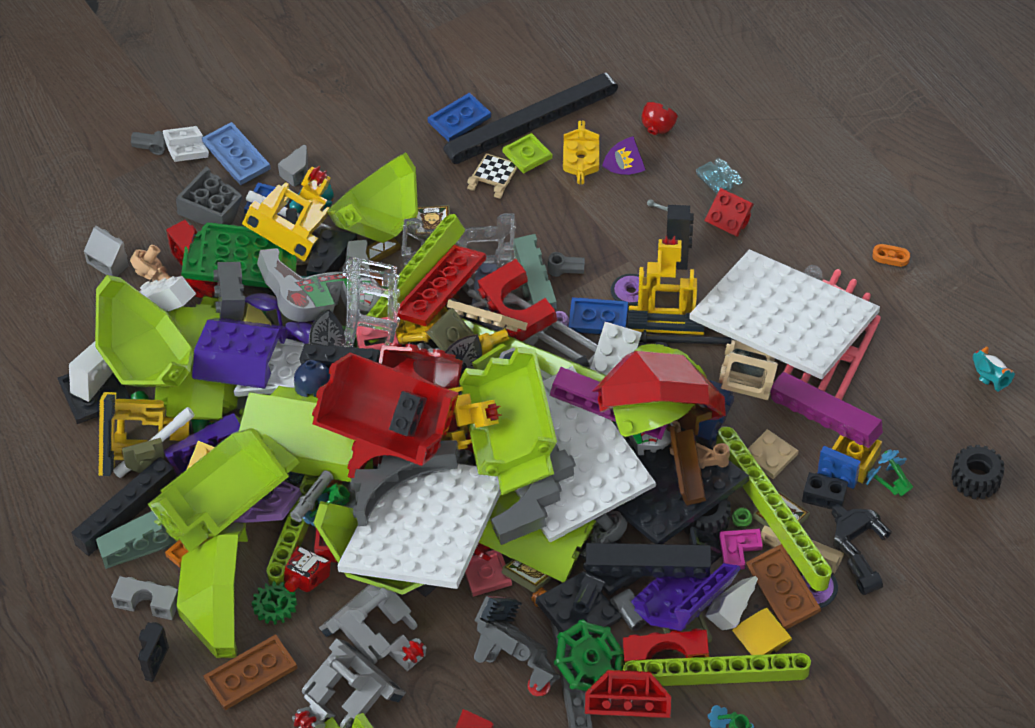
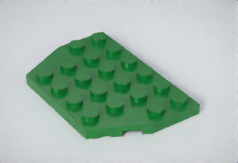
(229, 244)

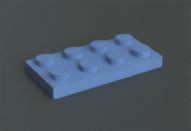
(236, 153)

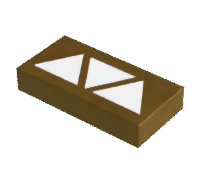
(379, 251)

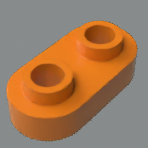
(891, 255)

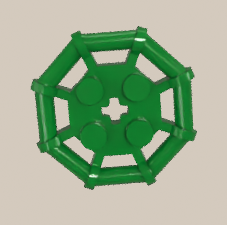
(578, 654)

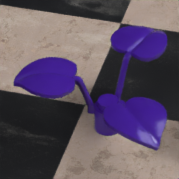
(267, 303)

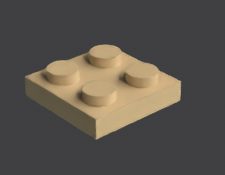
(772, 453)

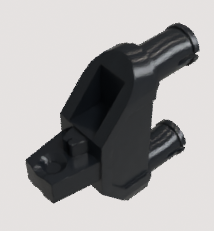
(854, 523)

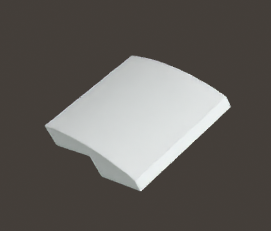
(185, 143)

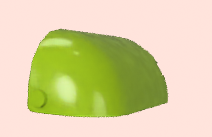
(649, 416)
(534, 549)

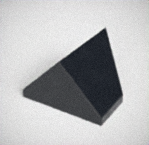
(699, 537)

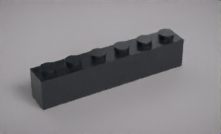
(124, 505)
(648, 560)

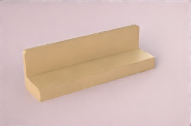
(832, 556)

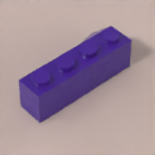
(181, 452)

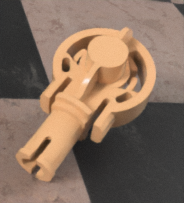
(148, 265)

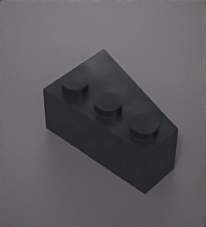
(679, 225)
(329, 251)

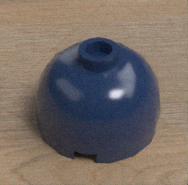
(310, 377)

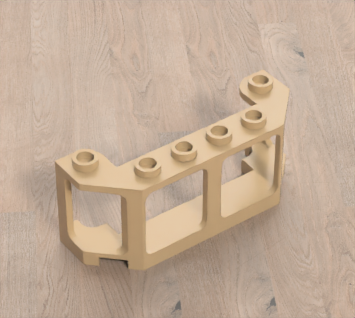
(764, 383)

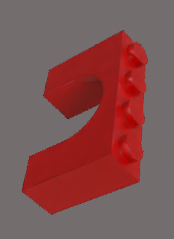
(503, 281)

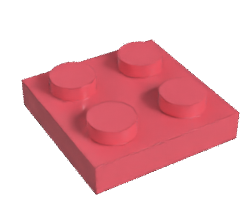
(486, 575)

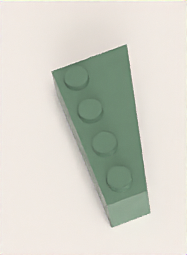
(530, 258)
(133, 540)

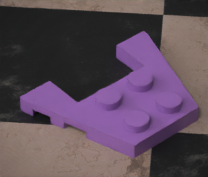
(274, 508)

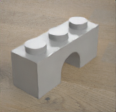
(132, 591)

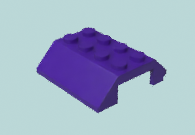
(236, 352)
(677, 601)

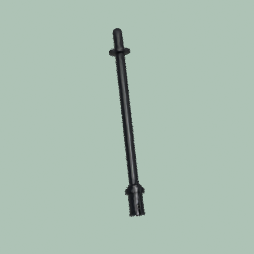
(684, 339)

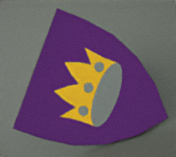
(624, 158)

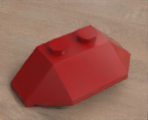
(628, 695)

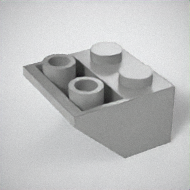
(106, 252)

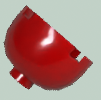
(658, 119)

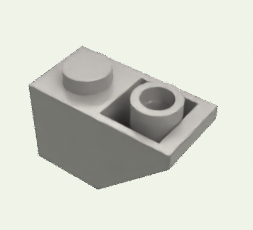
(294, 166)

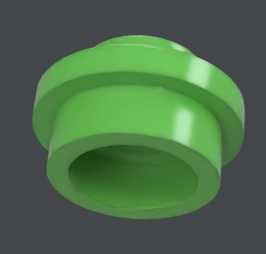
(742, 513)

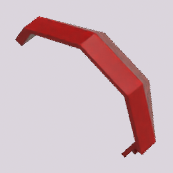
(658, 378)

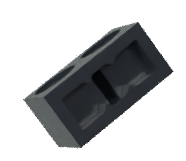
(407, 413)
(824, 495)

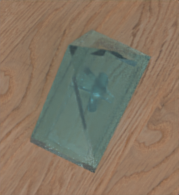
(745, 368)

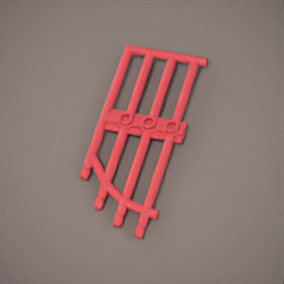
(853, 354)

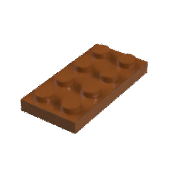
(783, 587)
(250, 672)

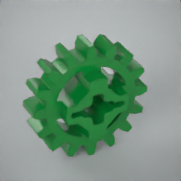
(266, 608)

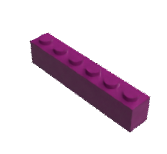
(578, 389)
(826, 410)

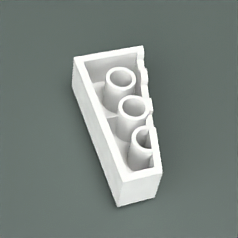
(168, 293)
(88, 373)

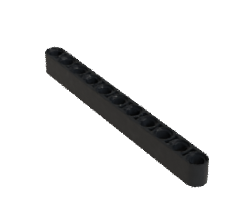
(530, 118)

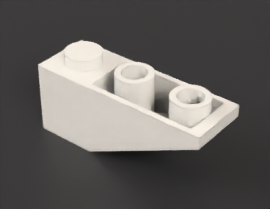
(729, 606)

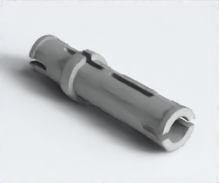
(307, 502)

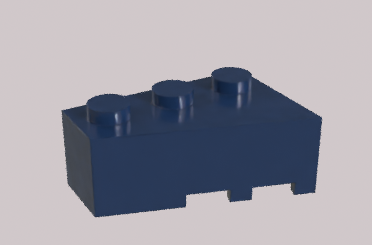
(709, 428)

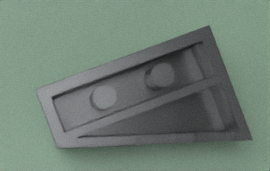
(229, 290)

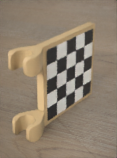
(493, 171)

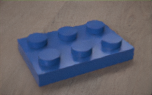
(459, 117)
(591, 314)

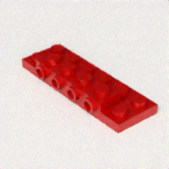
(440, 285)

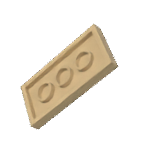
(487, 316)

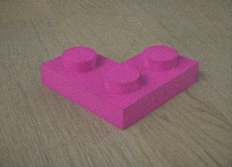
(736, 542)

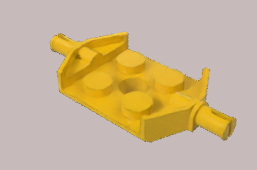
(581, 143)

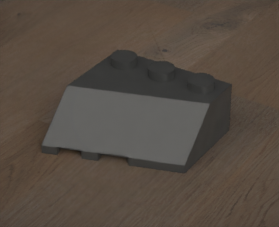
(209, 200)

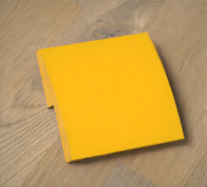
(762, 633)

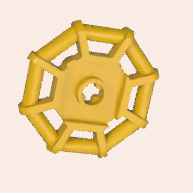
(414, 332)

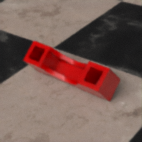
(690, 643)

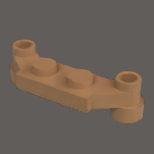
(708, 457)

